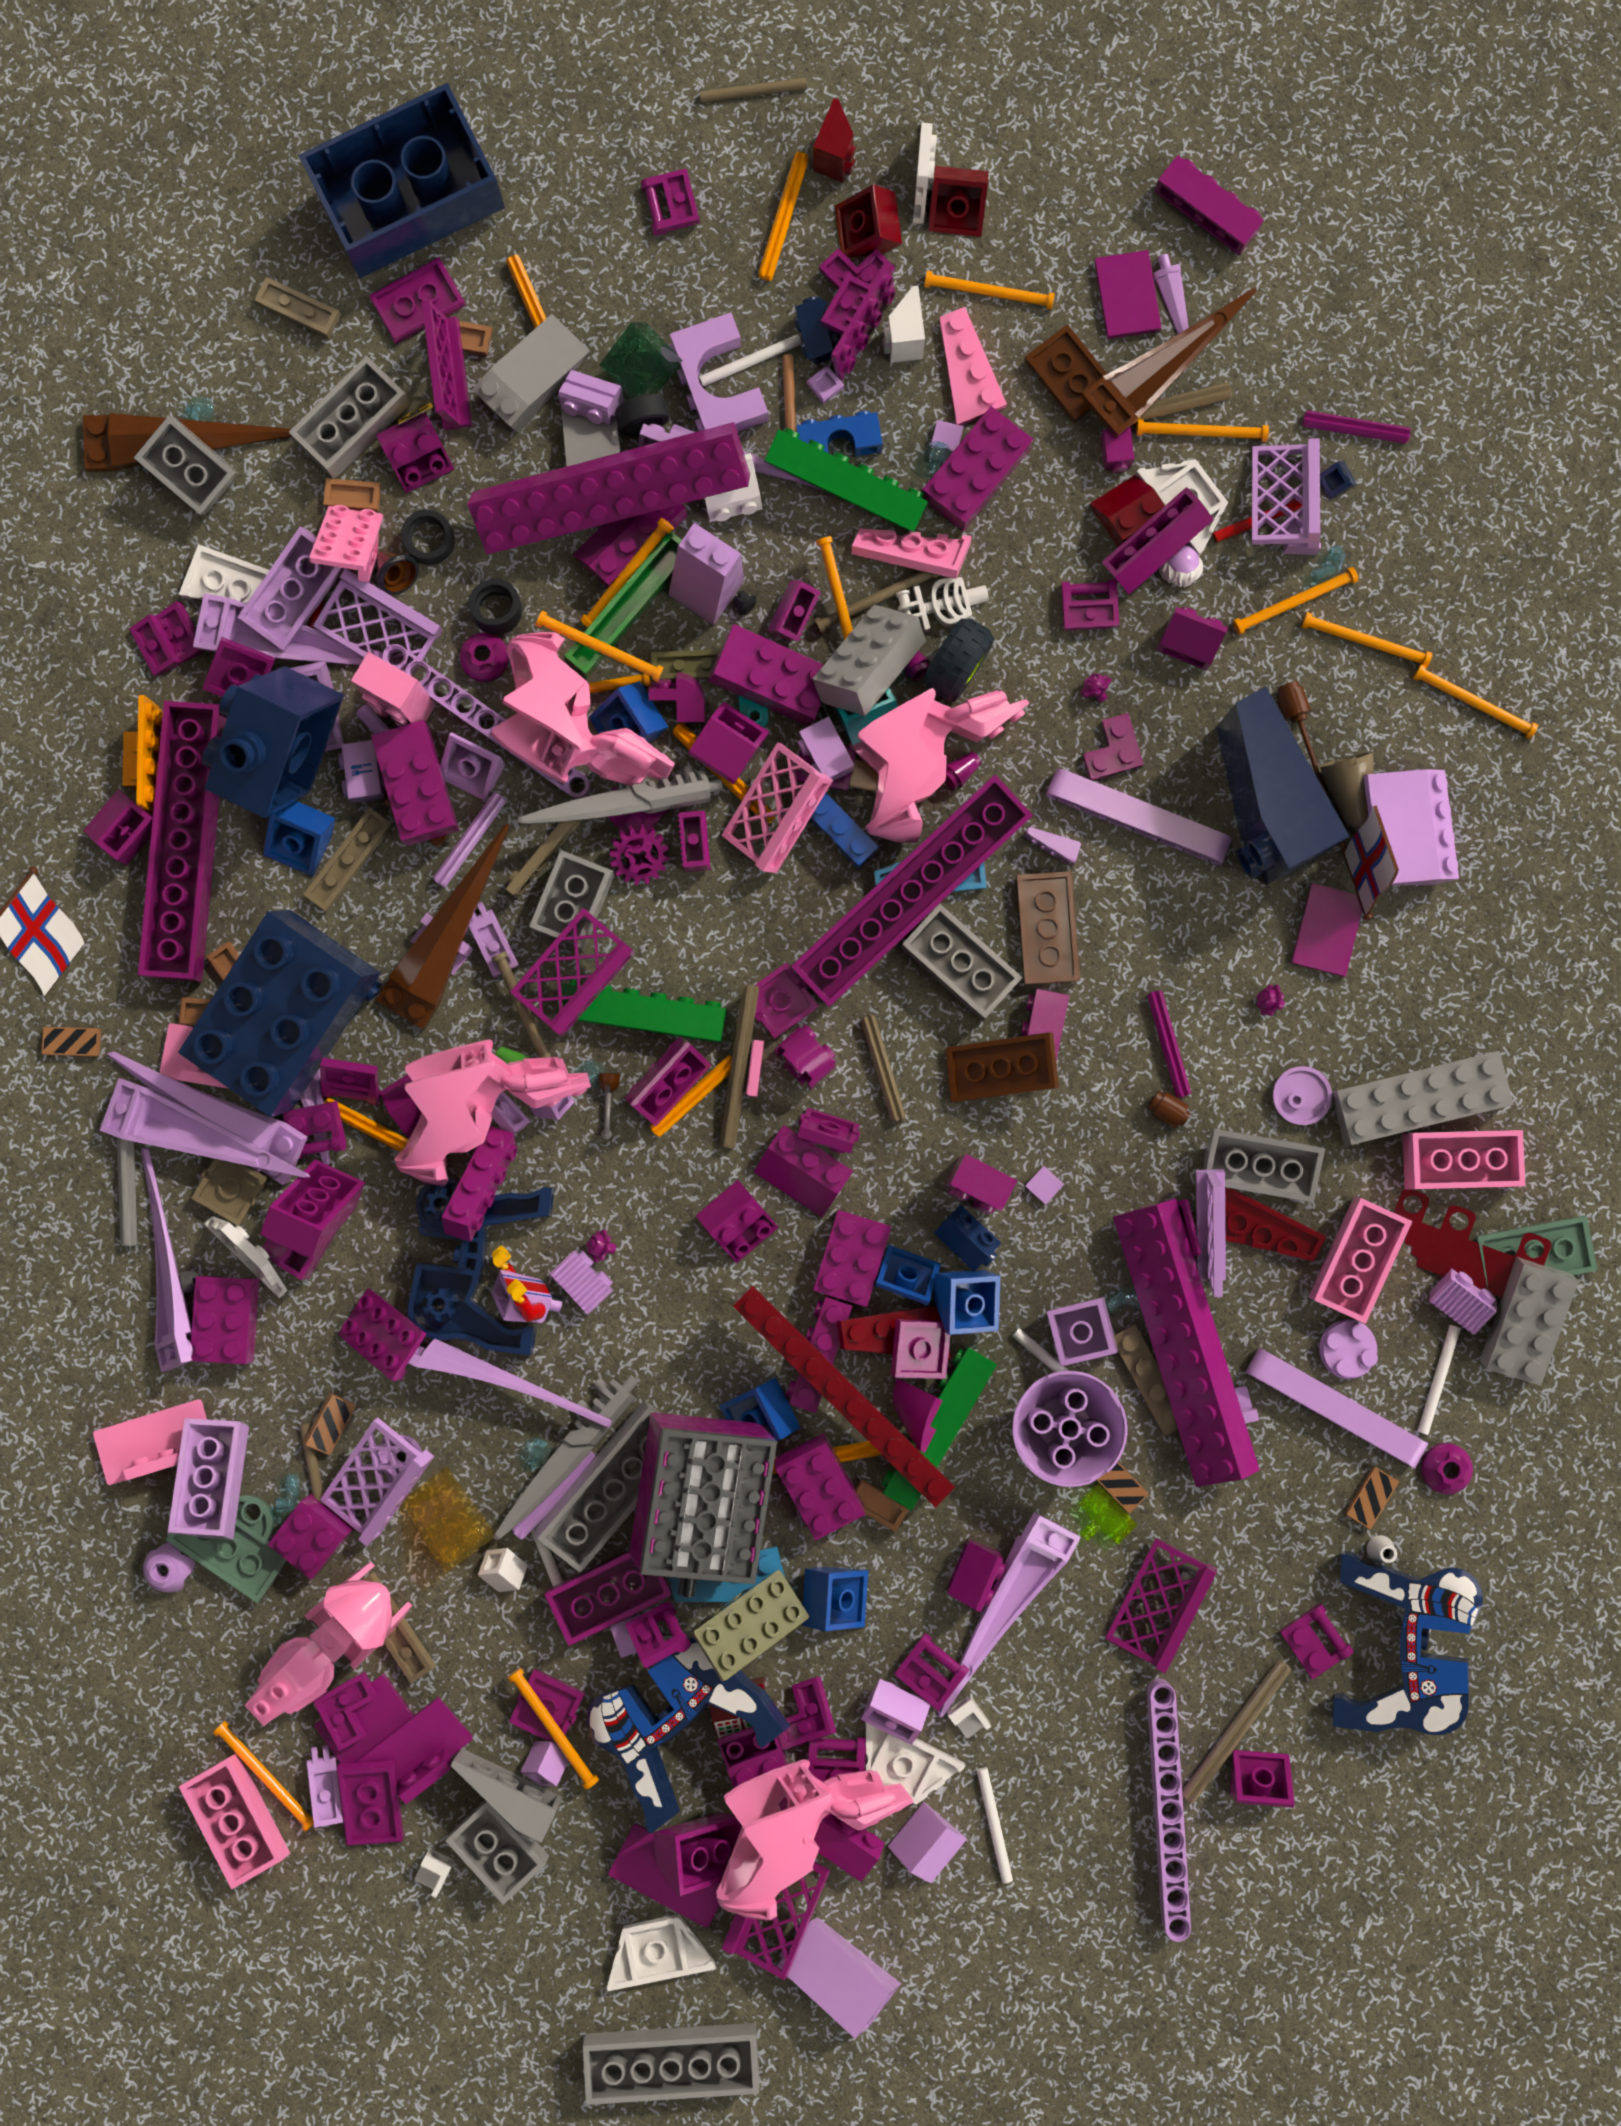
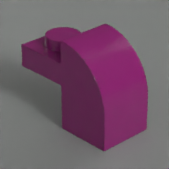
(686, 692)

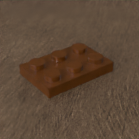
(1066, 370)

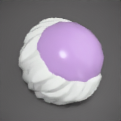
(1182, 567)

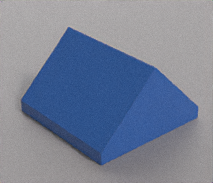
(907, 1274)

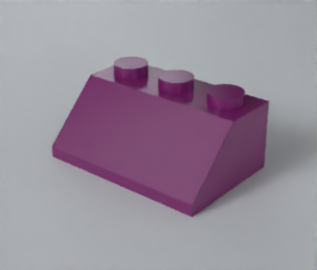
(667, 1081)
(803, 1171)
(696, 1851)

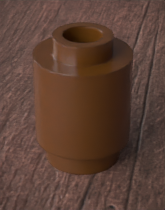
(1169, 1109)

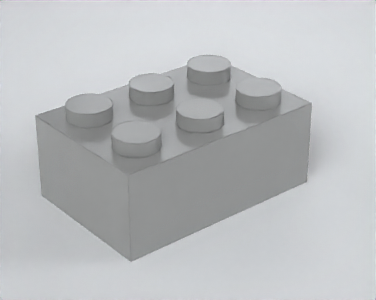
(186, 465)
(570, 888)
(496, 1851)

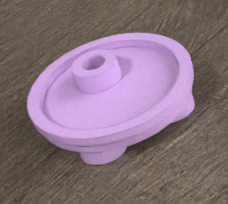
(1302, 1095)
(1348, 1349)

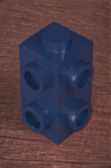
(818, 340)
(968, 1238)

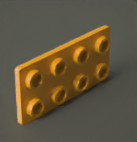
(142, 753)

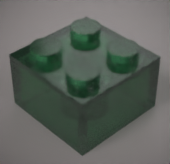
(640, 361)

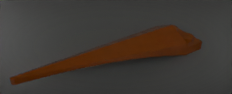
(1132, 389)
(116, 438)
(424, 971)

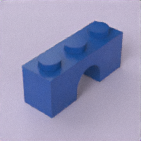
(860, 430)
(844, 832)

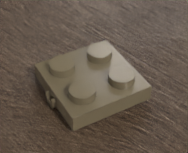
(230, 1189)

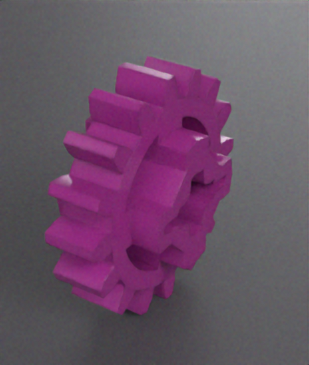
(644, 844)

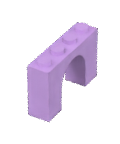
(695, 347)

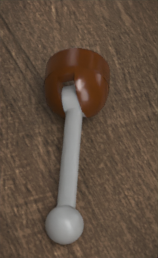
(608, 1083)

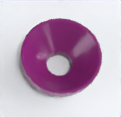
(492, 667)
(1433, 1465)

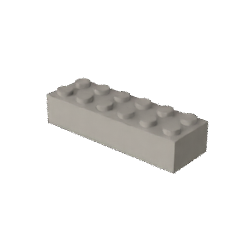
(1422, 1098)
(599, 1496)
(671, 2063)

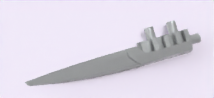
(638, 798)
(573, 1450)

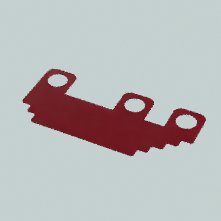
(1450, 1249)

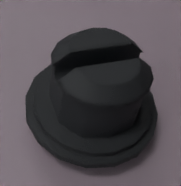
(744, 602)

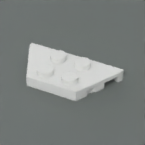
(925, 170)
(1173, 478)
(252, 1257)
(915, 1766)
(657, 1952)

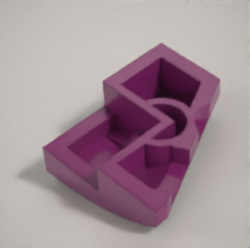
(916, 1412)

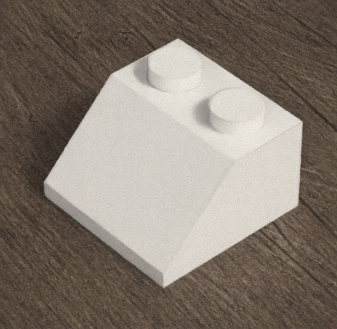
(905, 330)
(735, 502)

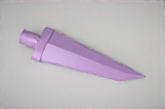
(1171, 288)

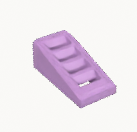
(1058, 846)

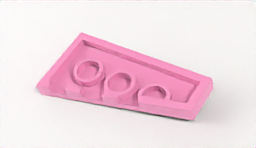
(968, 369)
(926, 554)

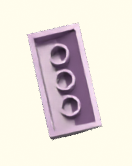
(208, 1478)

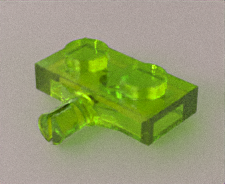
(1105, 1515)

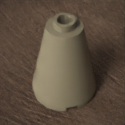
(1347, 788)

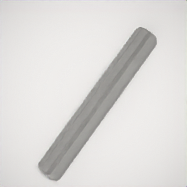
(127, 1192)

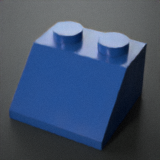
(629, 709)
(298, 837)
(968, 1301)
(764, 1406)
(835, 1598)

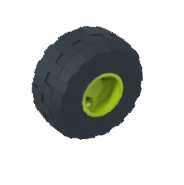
(958, 659)

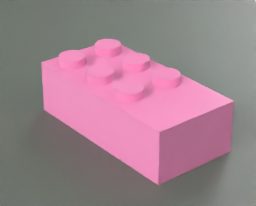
(392, 691)
(1463, 1159)
(1360, 1259)
(234, 1820)

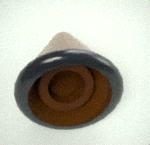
(396, 572)

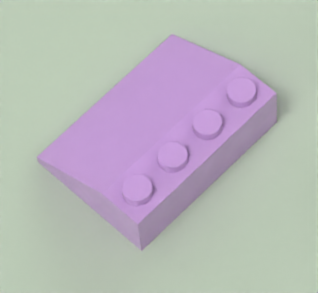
(1416, 823)

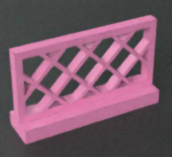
(789, 825)

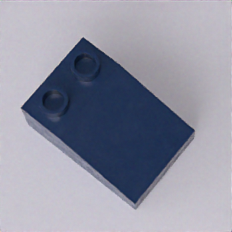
(1274, 792)

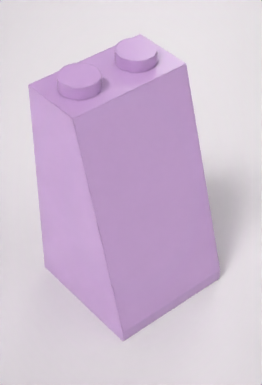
(705, 574)
(840, 1978)

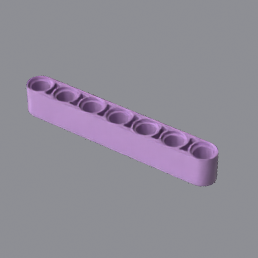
(1139, 815)
(1336, 1408)

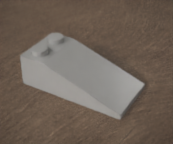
(531, 372)
(588, 440)
(518, 1800)

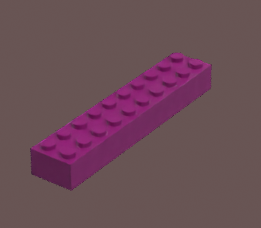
(610, 488)
(180, 846)
(911, 890)
(1186, 1344)

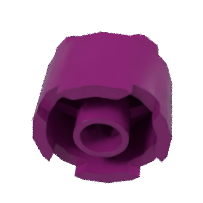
(806, 1057)

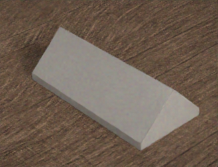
(1265, 1164)

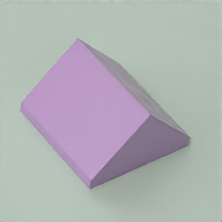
(470, 766)
(926, 1843)

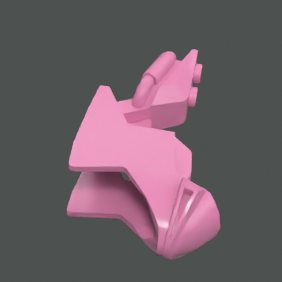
(553, 724)
(910, 756)
(458, 1096)
(350, 1622)
(787, 1836)

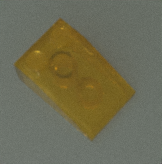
(448, 1519)

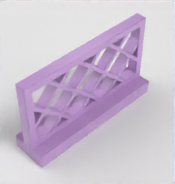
(1310, 494)
(383, 602)
(1211, 1228)
(397, 1490)

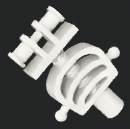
(967, 598)

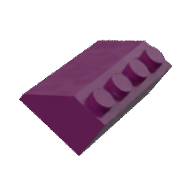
(617, 542)

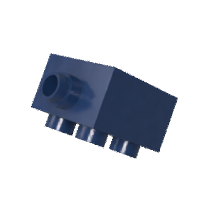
(271, 740)

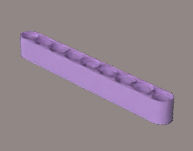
(475, 715)
(1168, 1822)

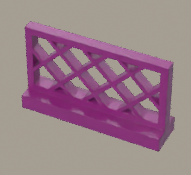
(447, 368)
(593, 985)
(1186, 1609)
(741, 1928)

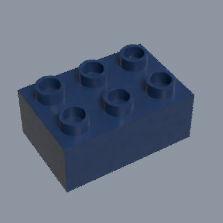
(403, 180)
(279, 1012)

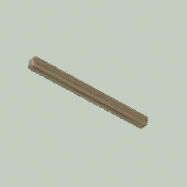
(739, 1066)
(1236, 1731)

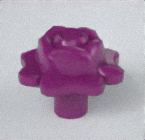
(1096, 686)
(1270, 1000)
(600, 1245)

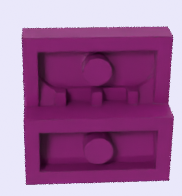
(166, 638)

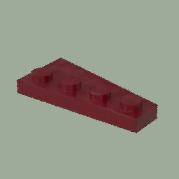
(1266, 1228)
(877, 1331)

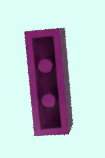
(1046, 1015)

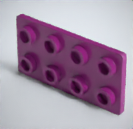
(854, 313)
(382, 1335)
(421, 1748)
(638, 1869)

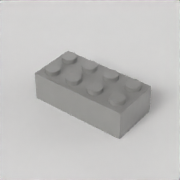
(350, 417)
(869, 660)
(961, 962)
(1528, 1321)

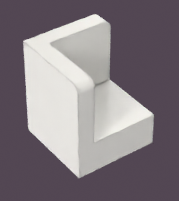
(502, 1570)
(968, 1716)
(434, 1871)

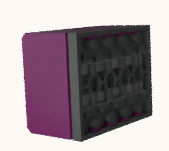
(702, 1499)

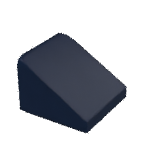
(1336, 479)

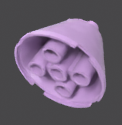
(1083, 1449)

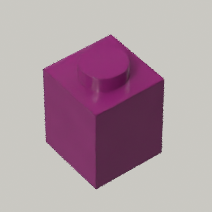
(1117, 452)

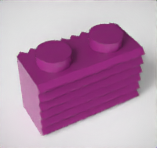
(794, 611)
(694, 841)

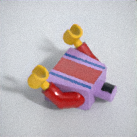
(521, 1296)

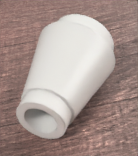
(1376, 1548)

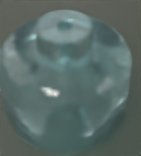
(200, 409)
(936, 454)
(592, 1070)
(536, 1451)

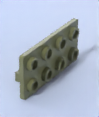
(749, 1624)

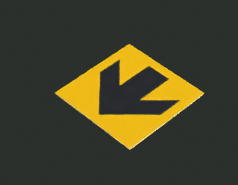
(415, 413)

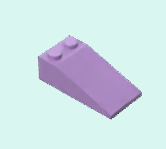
(289, 591)

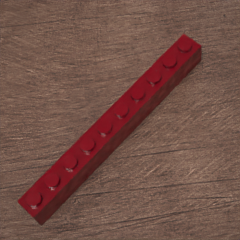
(843, 1395)

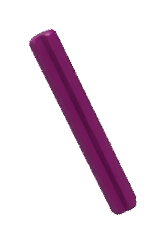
(1356, 427)
(1169, 1044)

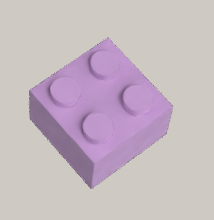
(1082, 1331)

